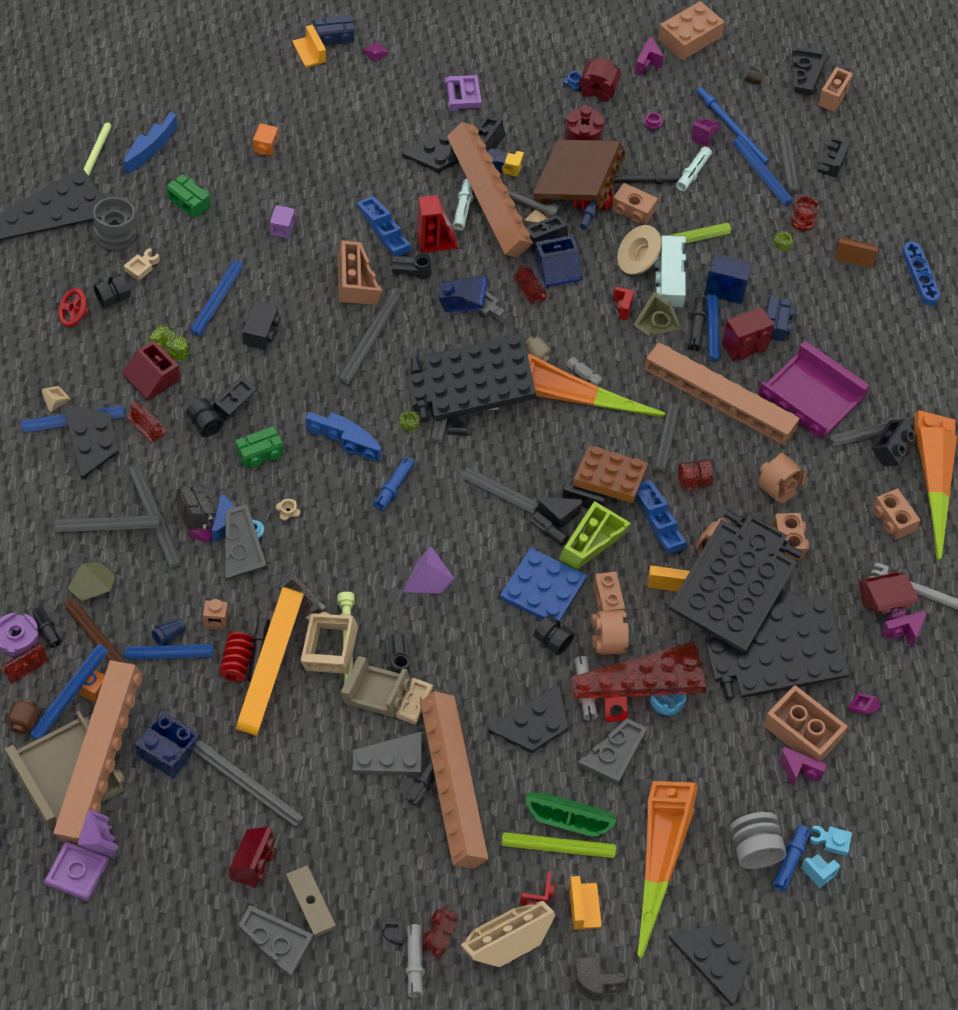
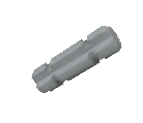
(584, 371)

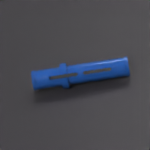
(390, 489)
(795, 850)

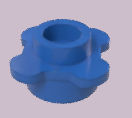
(573, 80)

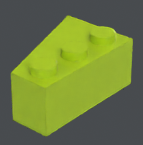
(593, 535)

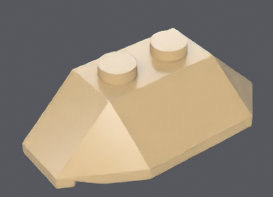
(509, 934)

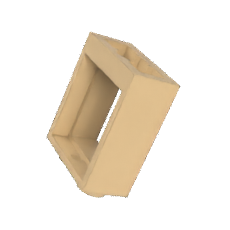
(329, 663)

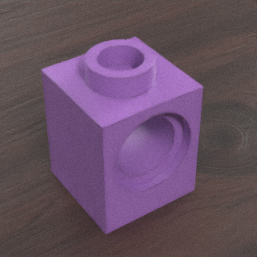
(282, 221)

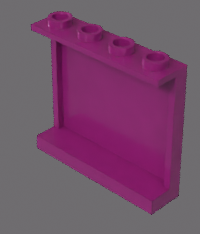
(815, 390)

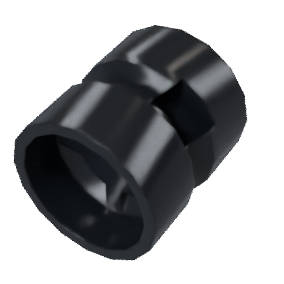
(113, 290)
(204, 417)
(551, 632)

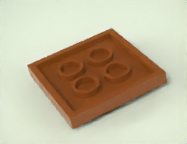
(610, 474)

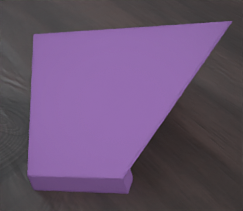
(429, 575)
(96, 834)

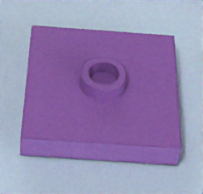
(76, 871)

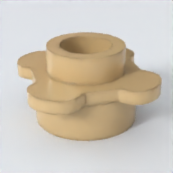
(287, 504)

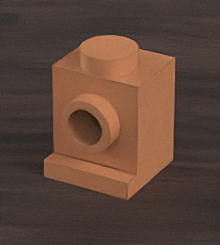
(216, 610)

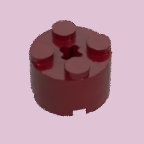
(599, 79)
(584, 124)

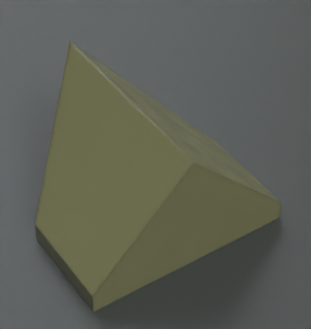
(657, 316)
(91, 581)

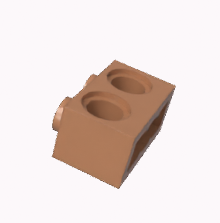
(898, 513)
(794, 535)

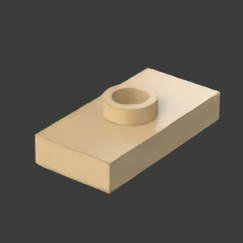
(411, 707)

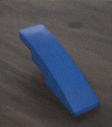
(147, 146)
(383, 226)
(659, 518)

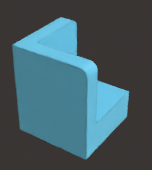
(819, 870)

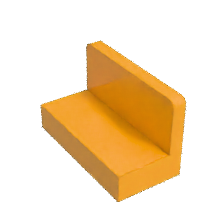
(310, 48)
(666, 578)
(584, 904)

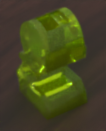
(176, 345)

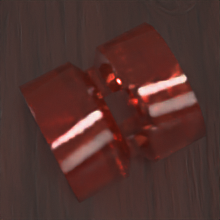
(804, 213)
(698, 474)

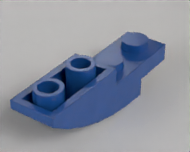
(352, 436)

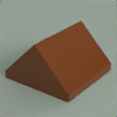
(856, 252)

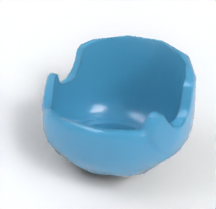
(668, 704)

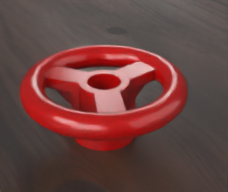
(77, 308)

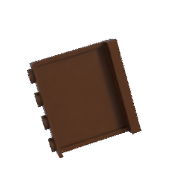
(580, 171)

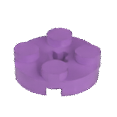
(19, 644)

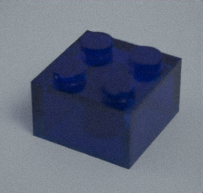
(728, 278)

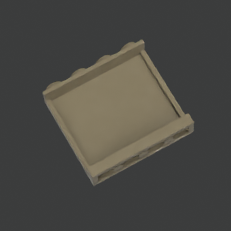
(48, 765)

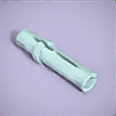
(685, 181)
(465, 198)

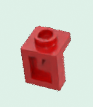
(625, 300)

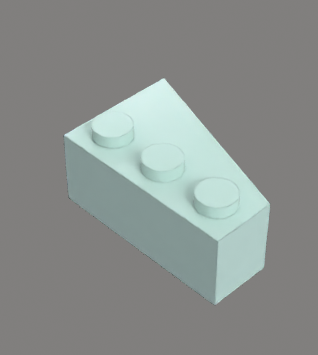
(671, 270)

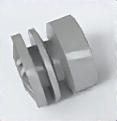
(758, 840)

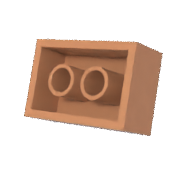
(691, 30)
(805, 725)

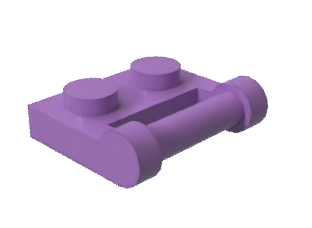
(469, 92)

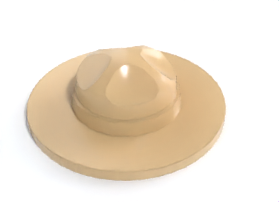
(639, 249)

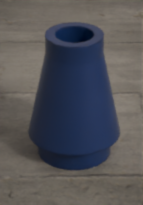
(165, 633)

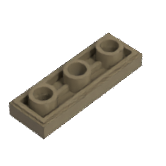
(304, 890)

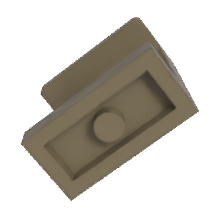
(375, 688)

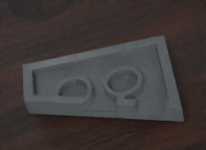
(241, 543)
(615, 753)
(390, 757)
(276, 938)

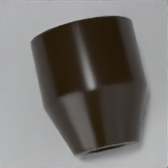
(754, 76)

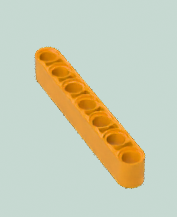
(269, 661)

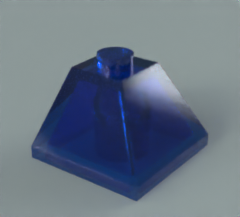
(463, 293)

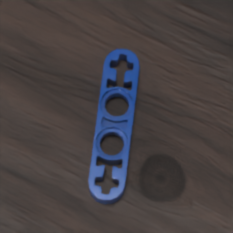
(924, 273)

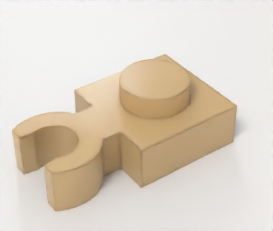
(141, 266)

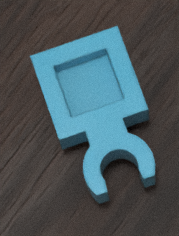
(834, 840)

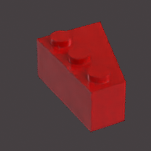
(434, 226)

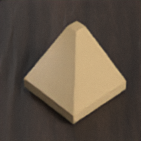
(535, 217)
(54, 397)

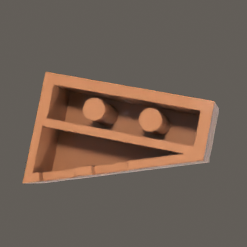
(355, 276)

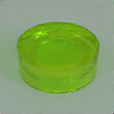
(783, 240)
(409, 420)

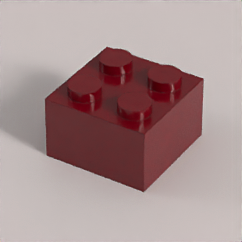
(747, 334)

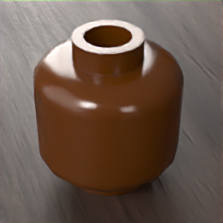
(23, 716)

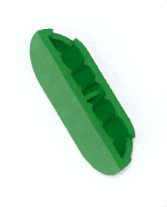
(569, 814)

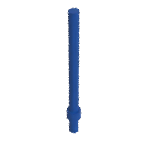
(711, 102)

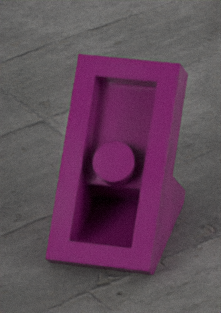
(649, 56)
(703, 131)
(907, 624)
(796, 763)

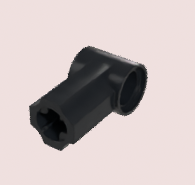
(418, 265)
(398, 652)

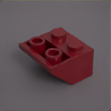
(151, 370)
(887, 592)
(252, 856)

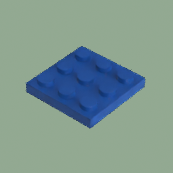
(543, 586)

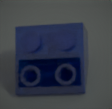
(558, 261)
(167, 744)

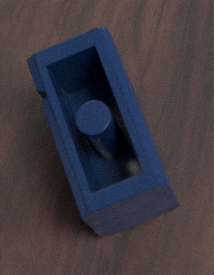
(335, 29)
(780, 312)

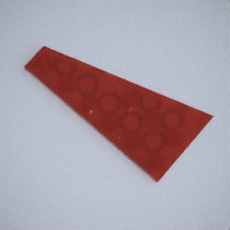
(659, 673)

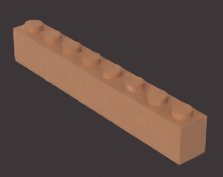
(490, 190)
(721, 393)
(98, 749)
(454, 780)

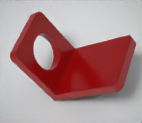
(611, 701)
(549, 889)

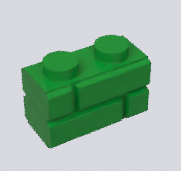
(188, 196)
(259, 447)

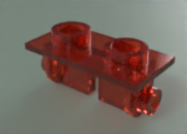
(528, 283)
(145, 422)
(28, 662)
(434, 938)

